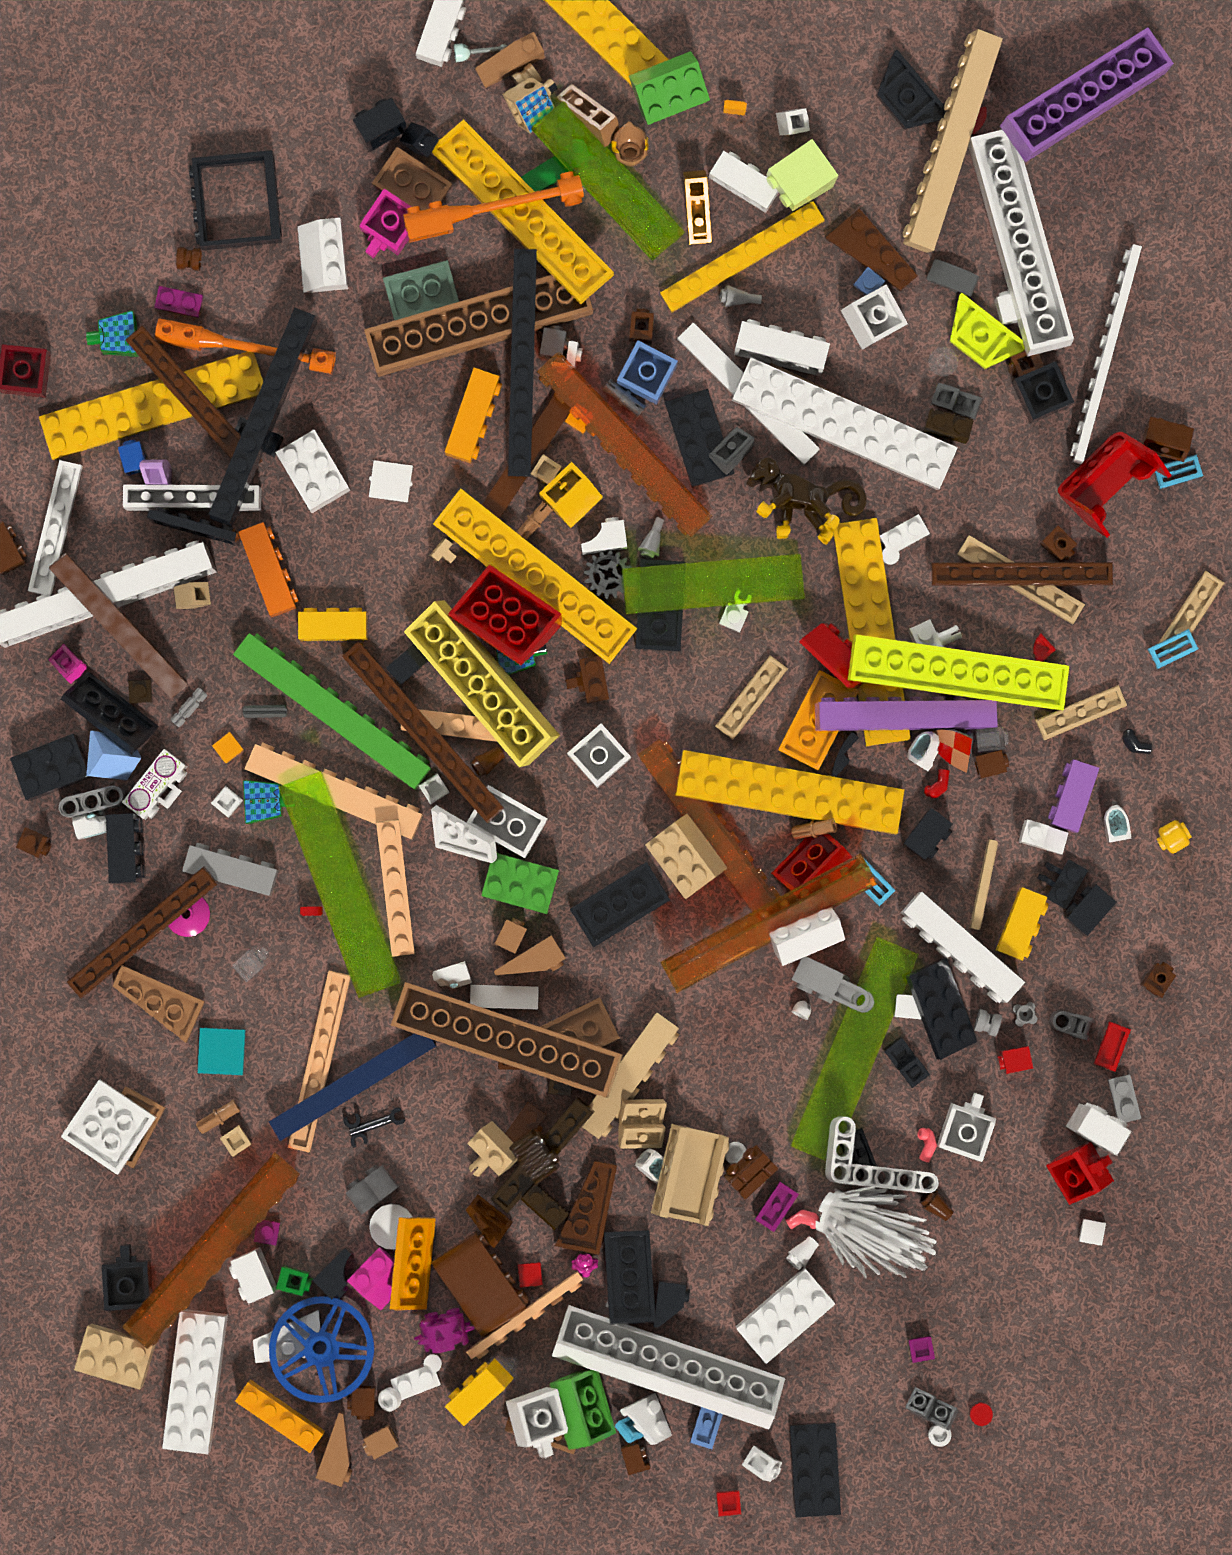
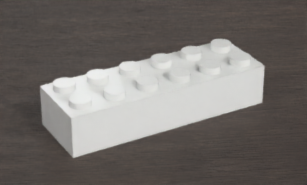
(962, 947)
(195, 1381)

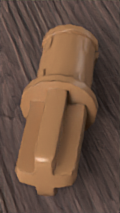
(534, 520)
(814, 829)
(218, 1116)

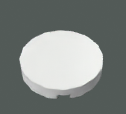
(385, 1223)

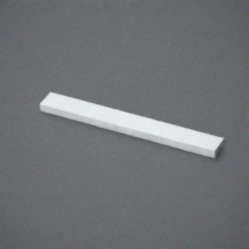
(730, 375)

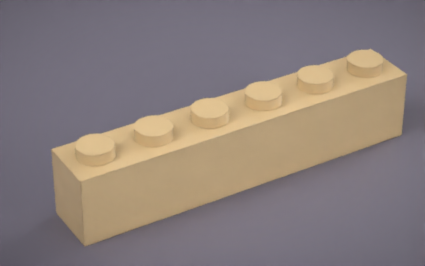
(631, 1070)

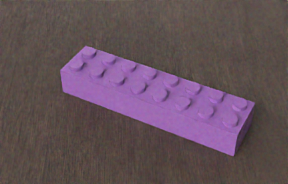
(1086, 94)

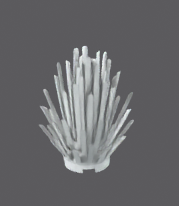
(865, 1229)

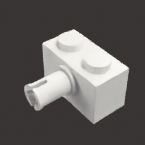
(926, 634)

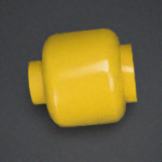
(1174, 836)

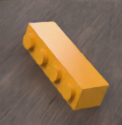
(472, 416)
(280, 1416)

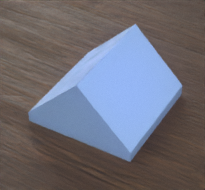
(109, 759)

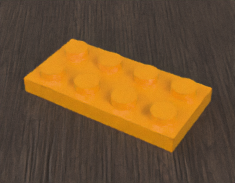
(801, 738)
(412, 1263)

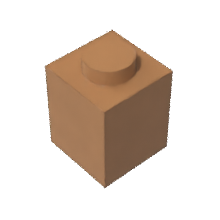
(511, 935)
(380, 1442)

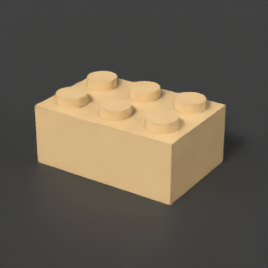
(686, 856)
(114, 1356)

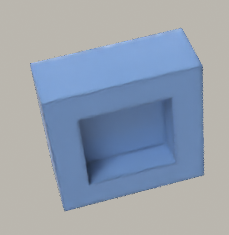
(869, 282)

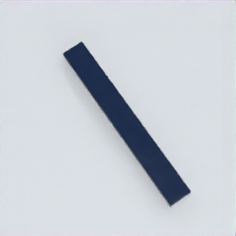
(350, 1085)

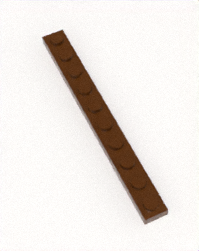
(423, 732)

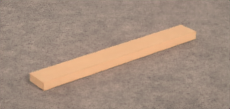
(321, 1051)

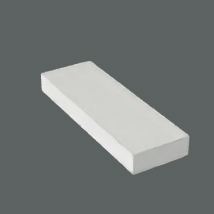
(504, 996)

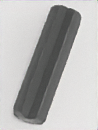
(264, 711)

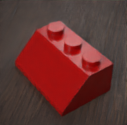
(831, 651)
(810, 860)

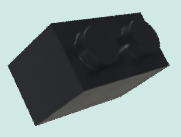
(928, 834)
(1090, 909)

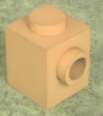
(192, 595)

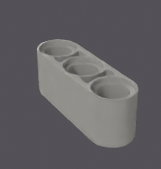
(81, 801)

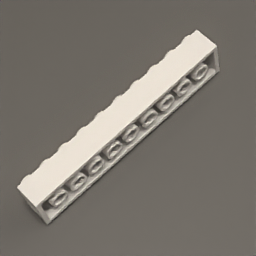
(1021, 243)
(844, 424)
(121, 587)
(669, 1367)

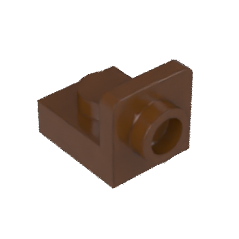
(34, 843)

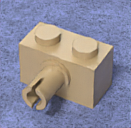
(492, 1149)

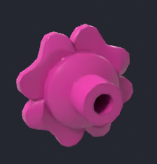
(584, 1264)

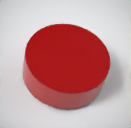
(981, 1414)

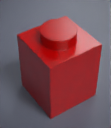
(1015, 1060)

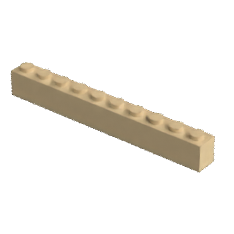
(952, 140)

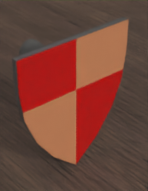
(955, 747)

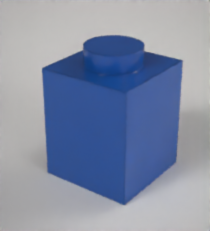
(131, 456)

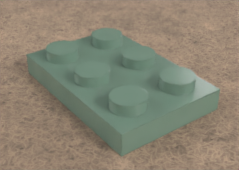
(420, 290)

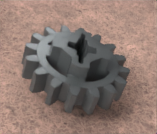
(598, 569)

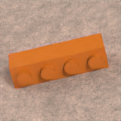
(268, 570)

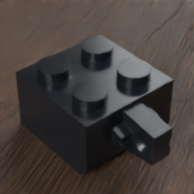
(126, 1281)

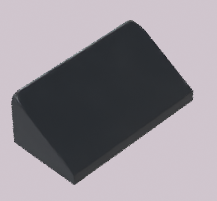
(861, 1152)

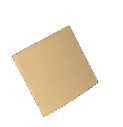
(641, 1123)

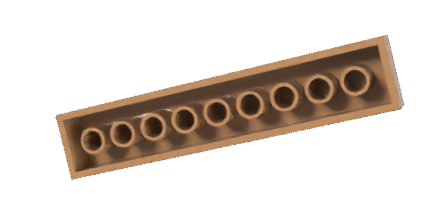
(465, 326)
(506, 1040)

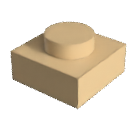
(546, 469)
(236, 1141)

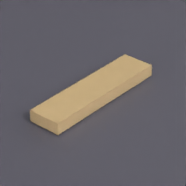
(1192, 609)
(751, 697)
(1081, 712)
(983, 885)

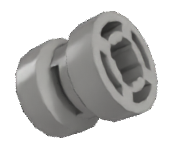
(987, 1022)

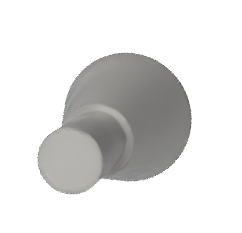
(732, 296)
(651, 544)

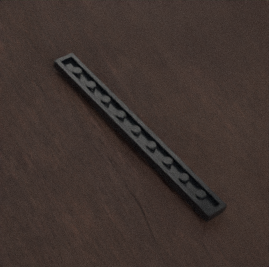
(522, 362)

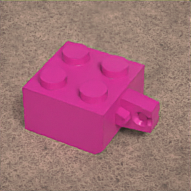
(385, 224)

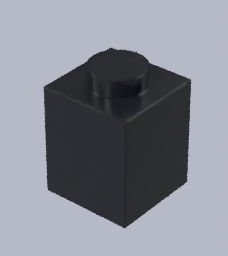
(419, 139)

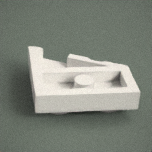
(648, 1418)

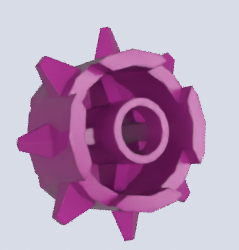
(443, 1331)

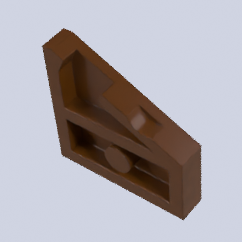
(488, 1219)

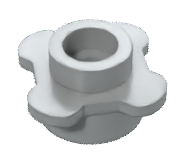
(1029, 1009)

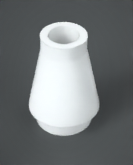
(801, 1254)

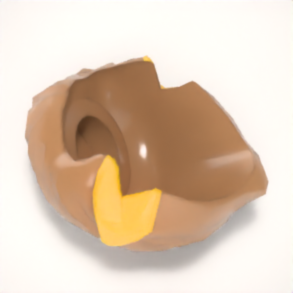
(630, 144)

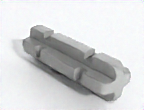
(188, 707)

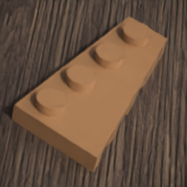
(165, 1003)

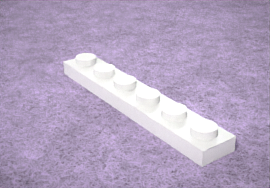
(55, 526)

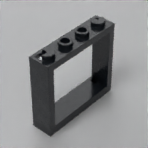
(197, 194)

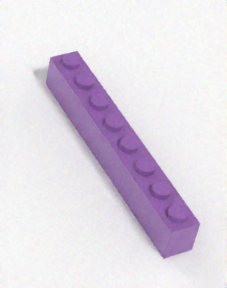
(904, 714)

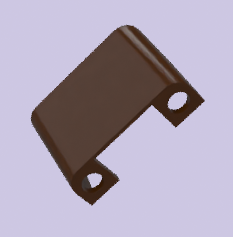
(480, 1284)

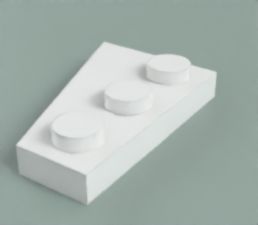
(460, 837)
(287, 1344)

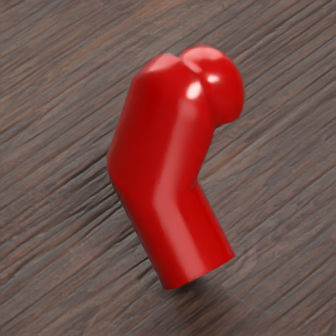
(938, 787)

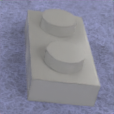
(1124, 1098)

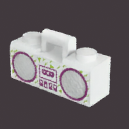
(149, 789)

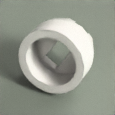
(802, 1008)

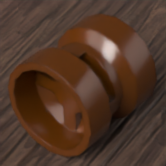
(188, 258)

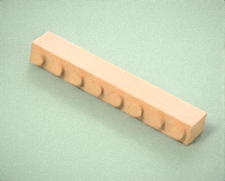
(345, 794)

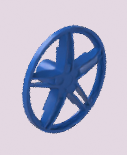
(321, 1349)

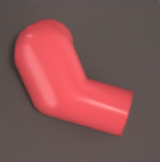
(929, 1140)
(804, 1217)

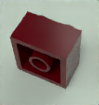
(24, 370)

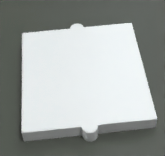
(390, 481)

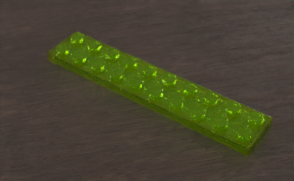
(339, 884)
(854, 1047)

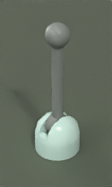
(463, 52)

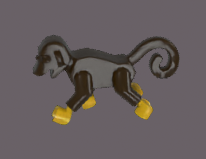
(797, 493)

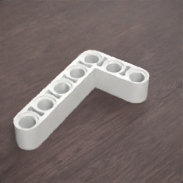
(870, 1172)

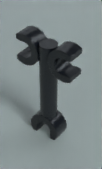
(357, 1129)

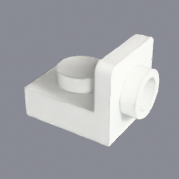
(762, 1464)

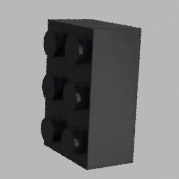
(50, 767)
(125, 848)

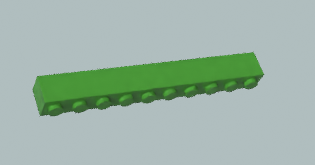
(332, 711)

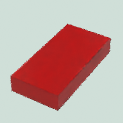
(1112, 1046)

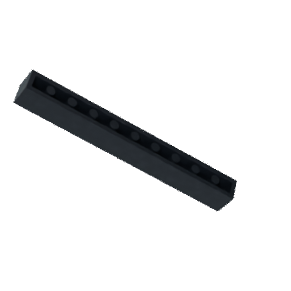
(263, 417)

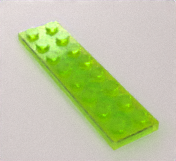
(608, 181)
(713, 584)

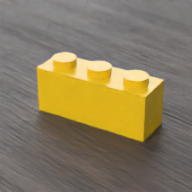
(332, 625)
(1022, 924)
(478, 1391)

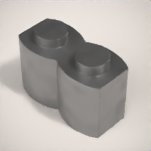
(371, 1189)

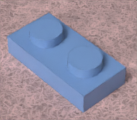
(706, 1428)

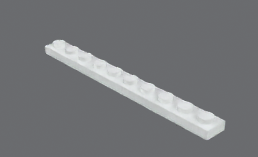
(1107, 344)

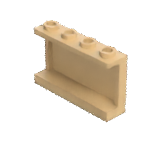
(690, 1175)

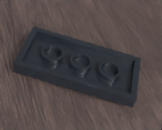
(696, 435)
(187, 524)
(659, 629)
(109, 712)
(620, 904)
(941, 1008)
(629, 1277)
(815, 1469)

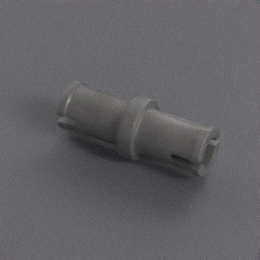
(624, 398)

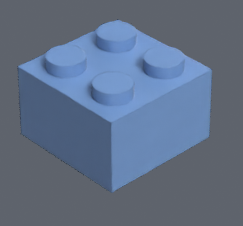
(647, 372)

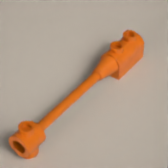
(439, 218)
(189, 337)

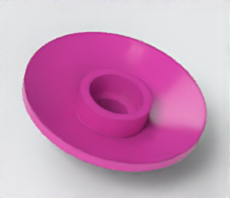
(195, 923)

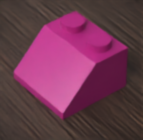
(375, 1278)

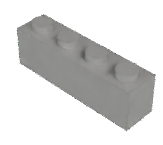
(231, 870)

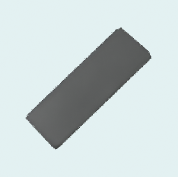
(732, 450)

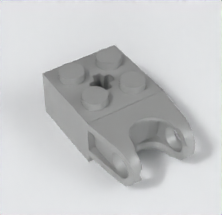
(830, 985)

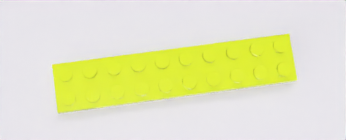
(958, 672)

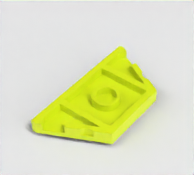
(982, 335)

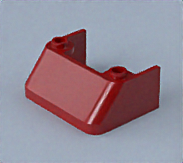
(1106, 474)

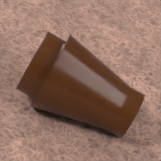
(485, 762)
(936, 1205)

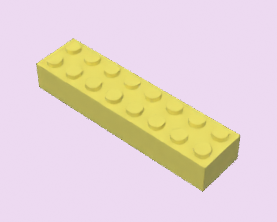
(482, 684)

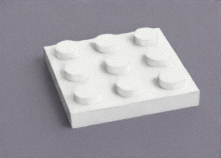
(108, 1127)

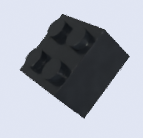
(379, 124)
(1043, 392)

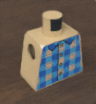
(530, 101)

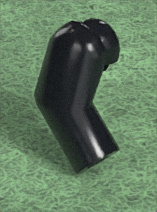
(1133, 744)

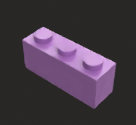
(1073, 795)

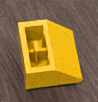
(570, 495)

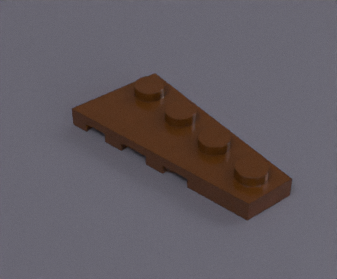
(871, 249)
(589, 1214)

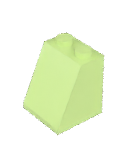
(802, 176)

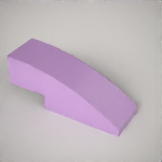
(156, 472)

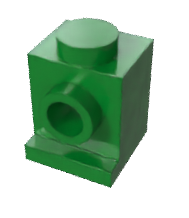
(285, 1281)

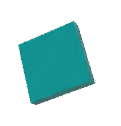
(221, 1051)

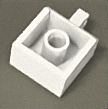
(967, 1129)
(537, 1419)

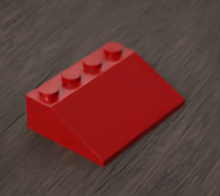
(506, 615)

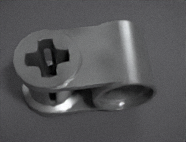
(1075, 1025)

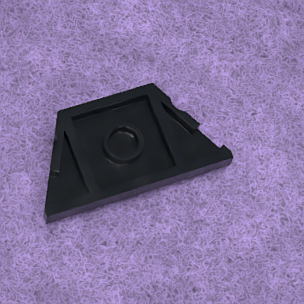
(908, 95)

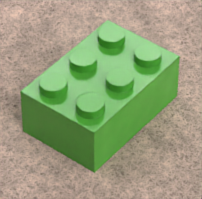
(669, 88)
(520, 883)
(584, 1408)

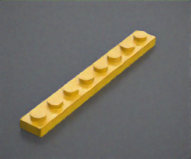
(742, 256)

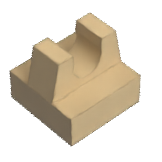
(442, 551)

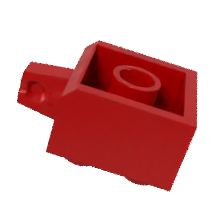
(1080, 1172)

